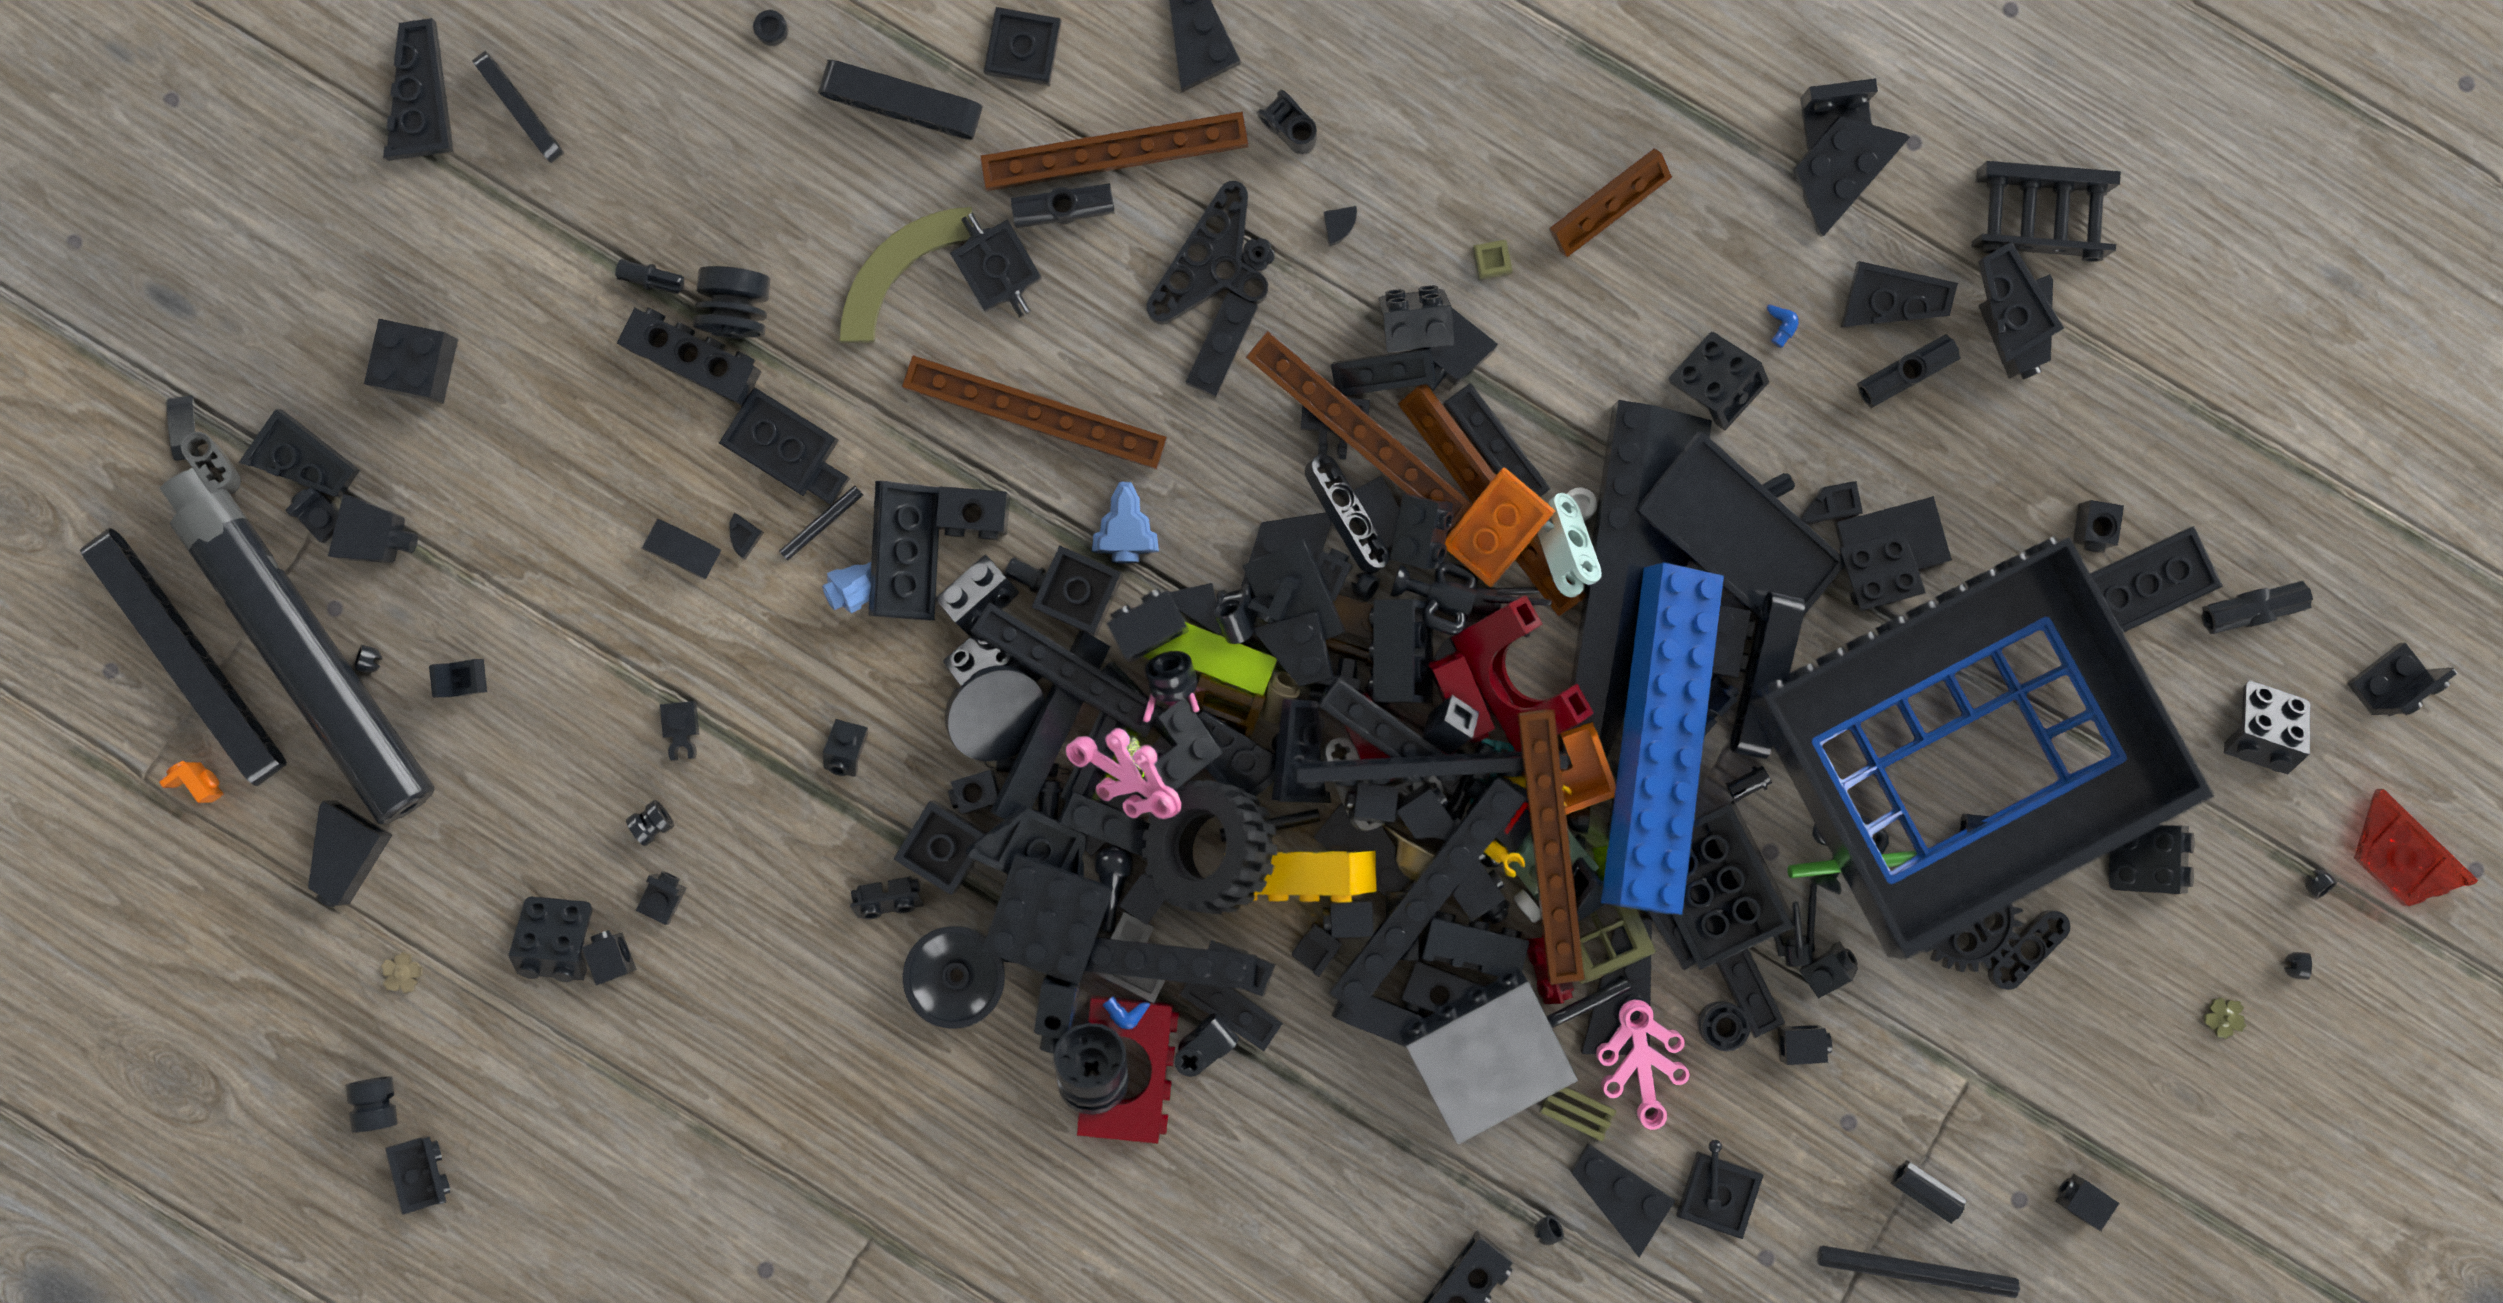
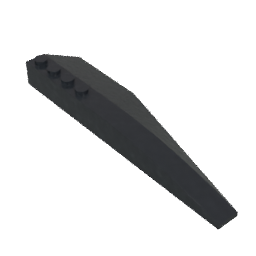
(1638, 452)

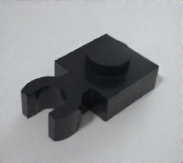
(680, 721)

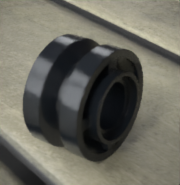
(1171, 676)
(1734, 1037)

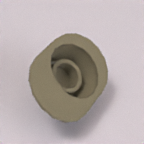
(1411, 853)

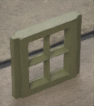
(1637, 934)

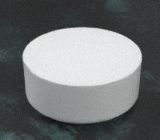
(1585, 500)
(1528, 906)

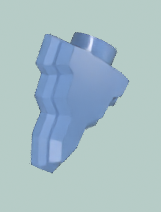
(1125, 529)
(848, 587)

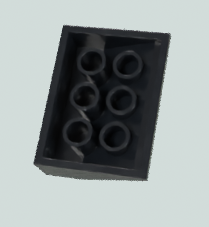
(1728, 890)

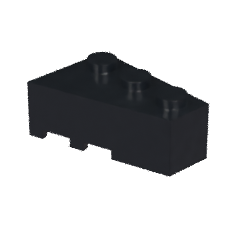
(1473, 945)

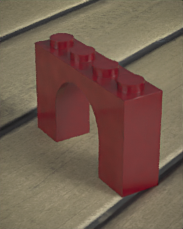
(1485, 651)
(1451, 678)
(1140, 1116)

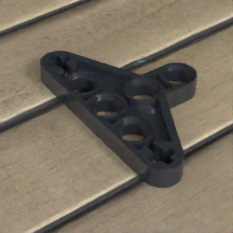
(1202, 274)

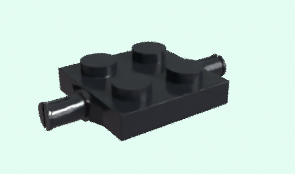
(996, 265)

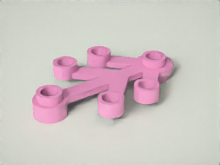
(1160, 799)
(1642, 1057)

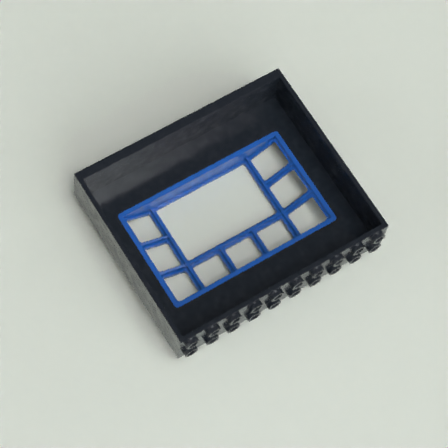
(2032, 840)

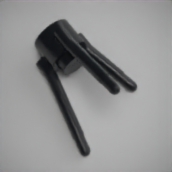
(1491, 599)
(1799, 947)

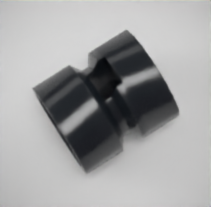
(371, 1104)

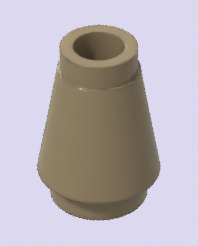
(1279, 687)

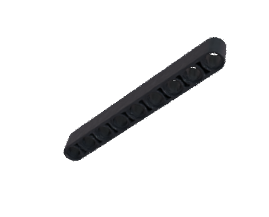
(183, 657)

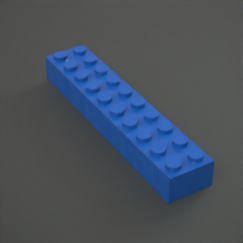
(1662, 739)

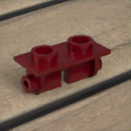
(1549, 992)

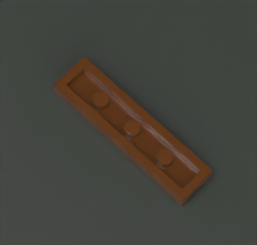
(1610, 202)

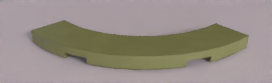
(888, 264)

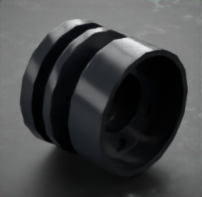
(732, 296)
(1091, 1068)

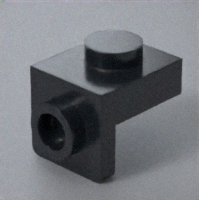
(458, 678)
(844, 748)
(1830, 970)

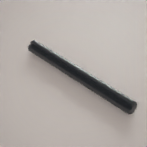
(1918, 1271)

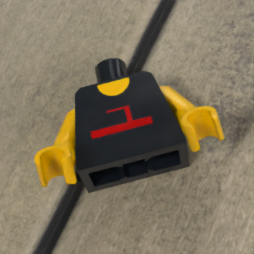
(1515, 829)

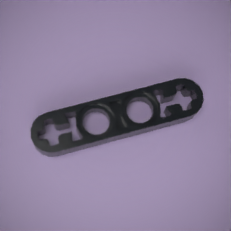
(518, 106)
(1351, 511)

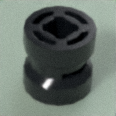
(649, 822)

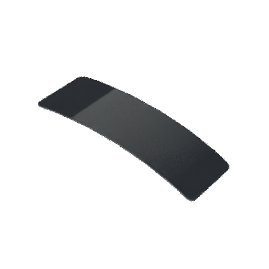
(180, 423)

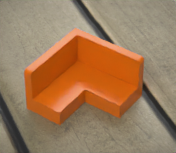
(1589, 771)

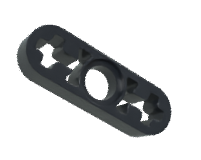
(2039, 925)

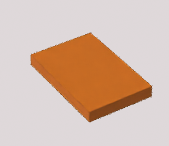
(1498, 527)

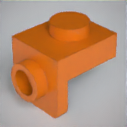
(198, 780)

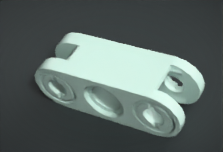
(1569, 547)

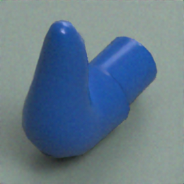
(1788, 327)
(1121, 1017)

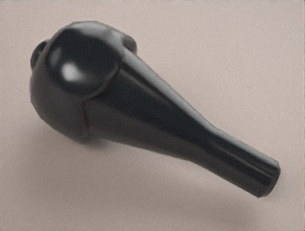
(1113, 869)

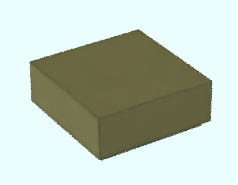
(1492, 259)

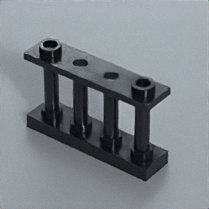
(2064, 182)

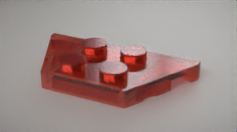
(2406, 855)

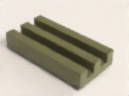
(1604, 1123)

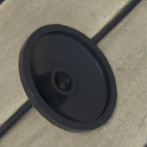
(930, 981)

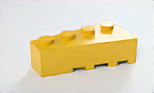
(1320, 874)

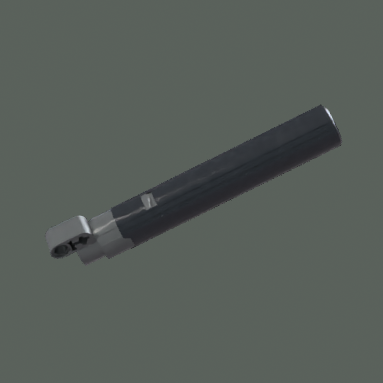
(291, 636)

